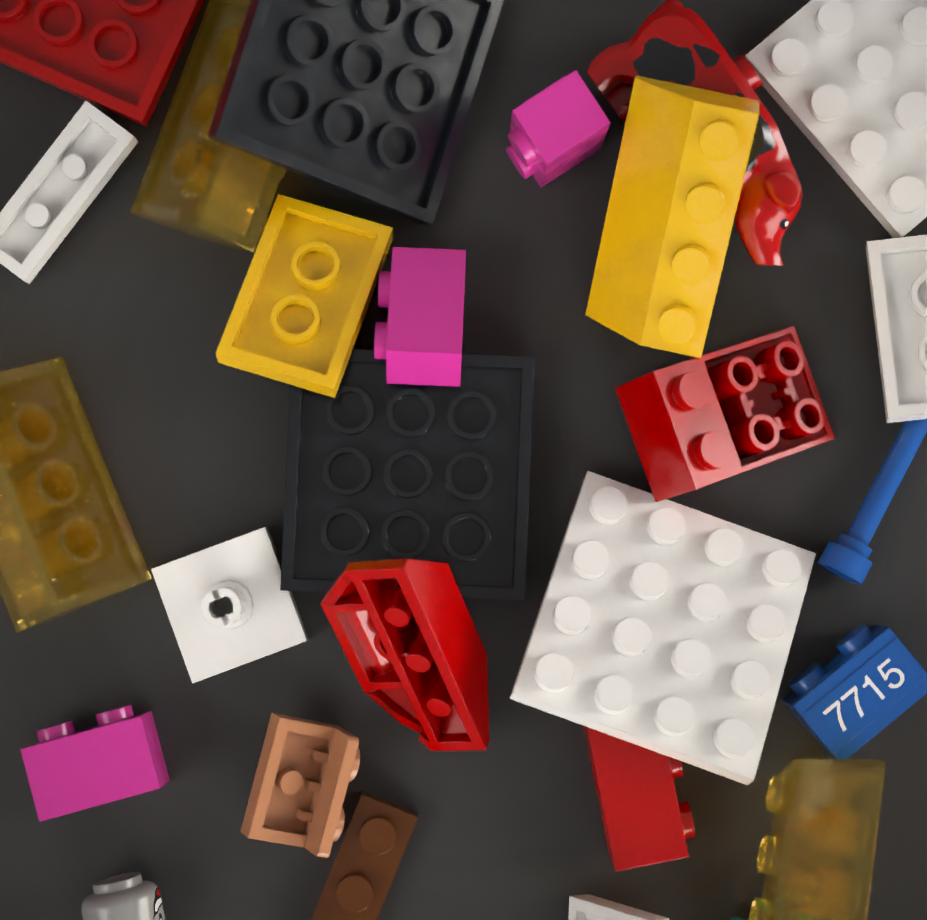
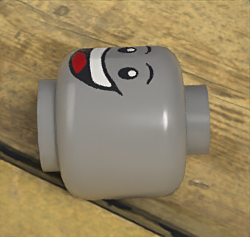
(123, 898)

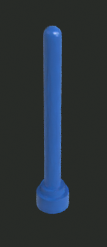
(850, 552)

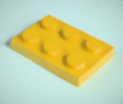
(305, 295)

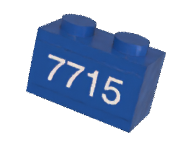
(857, 690)

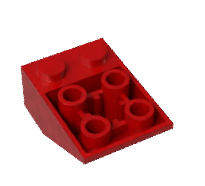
(724, 413)

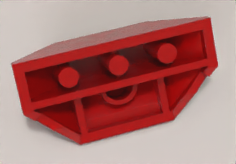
(414, 648)

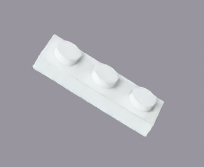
(60, 190)

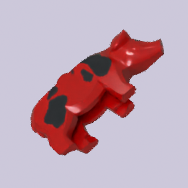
(683, 50)

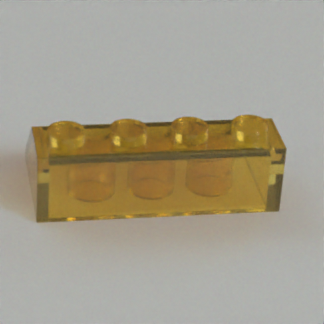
(193, 179)
(59, 510)
(820, 840)

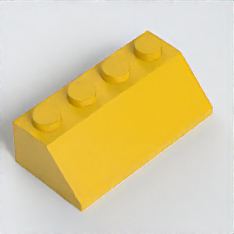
(671, 213)

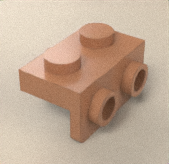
(301, 784)

